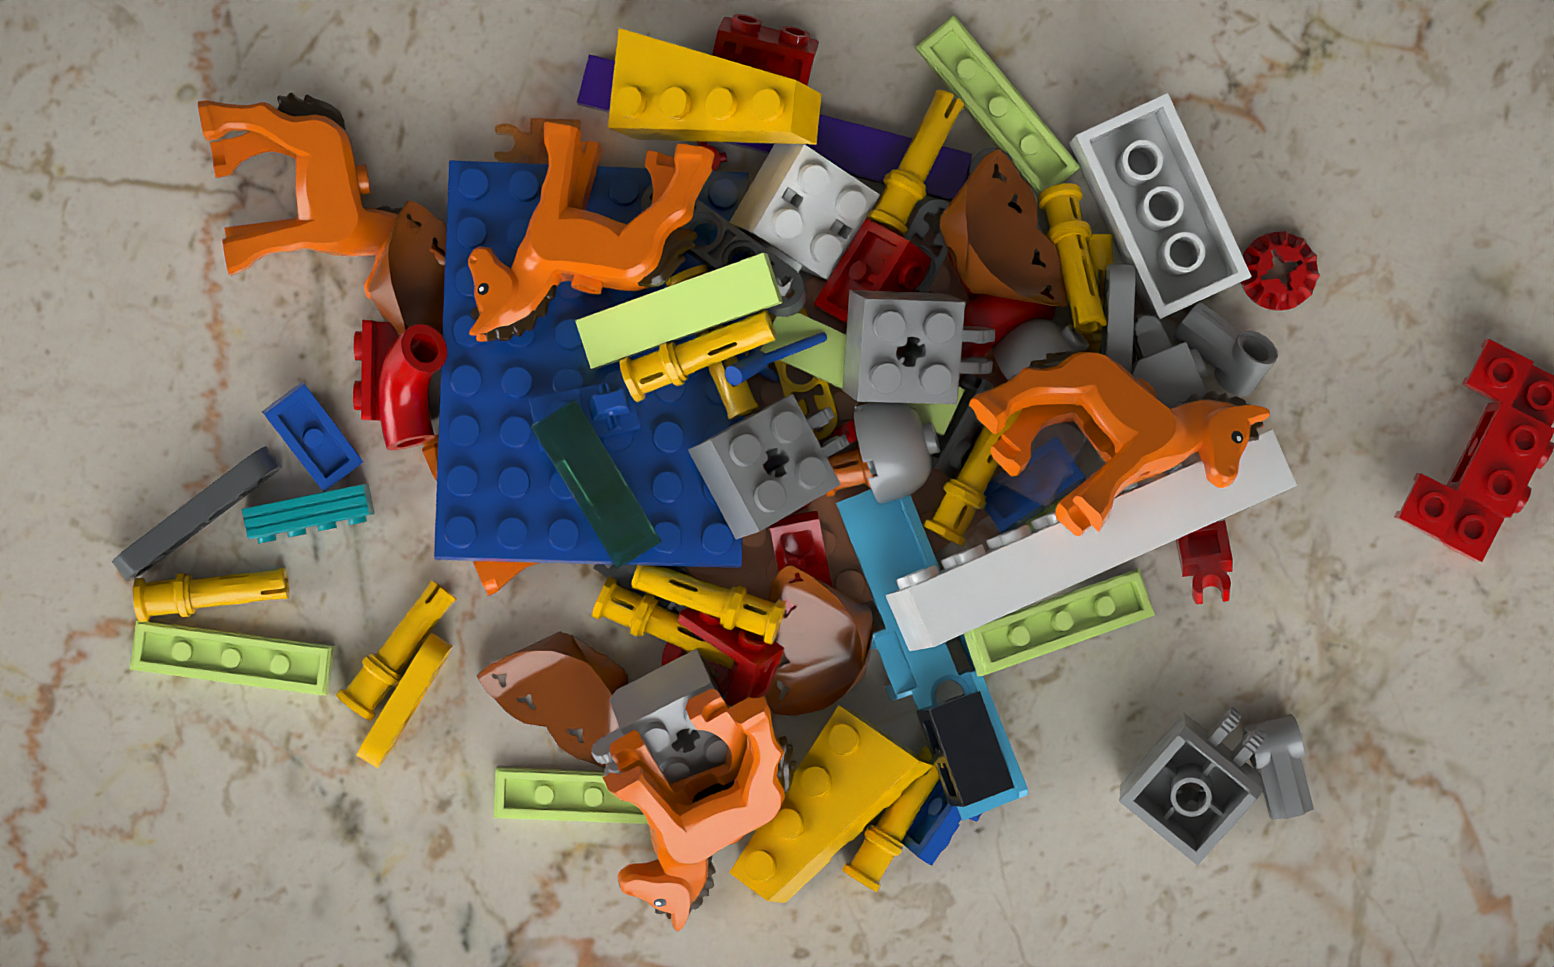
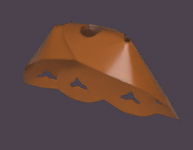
(996, 243)
(408, 276)
(824, 641)
(567, 686)

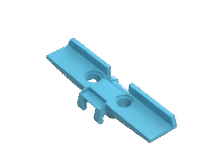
(888, 547)

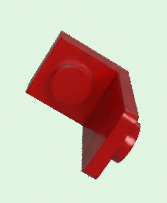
(754, 658)

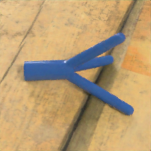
(758, 361)

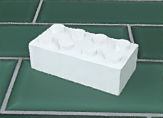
(1159, 207)

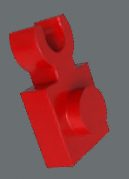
(1207, 557)

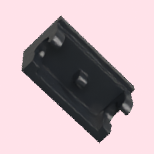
(965, 749)

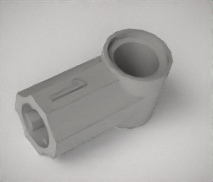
(1237, 356)
(1282, 768)

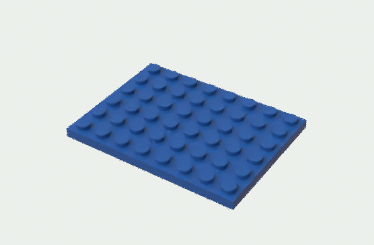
(493, 483)

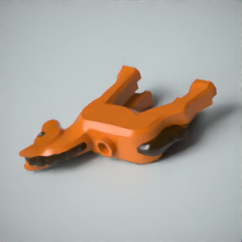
(326, 182)
(585, 246)
(1121, 421)
(704, 810)

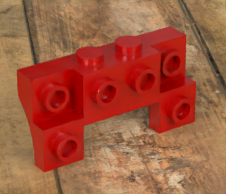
(1497, 461)

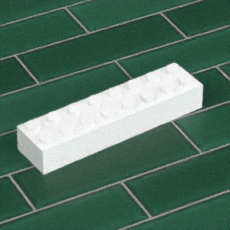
(1041, 562)

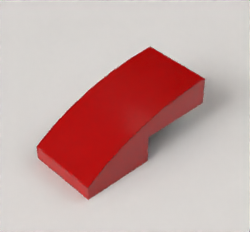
(800, 543)

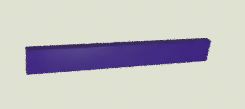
(850, 146)

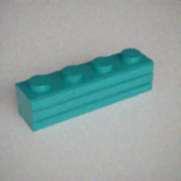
(308, 511)

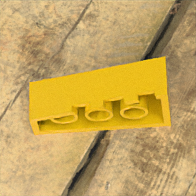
(695, 96)
(832, 797)

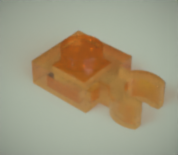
(528, 143)

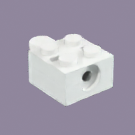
(804, 209)

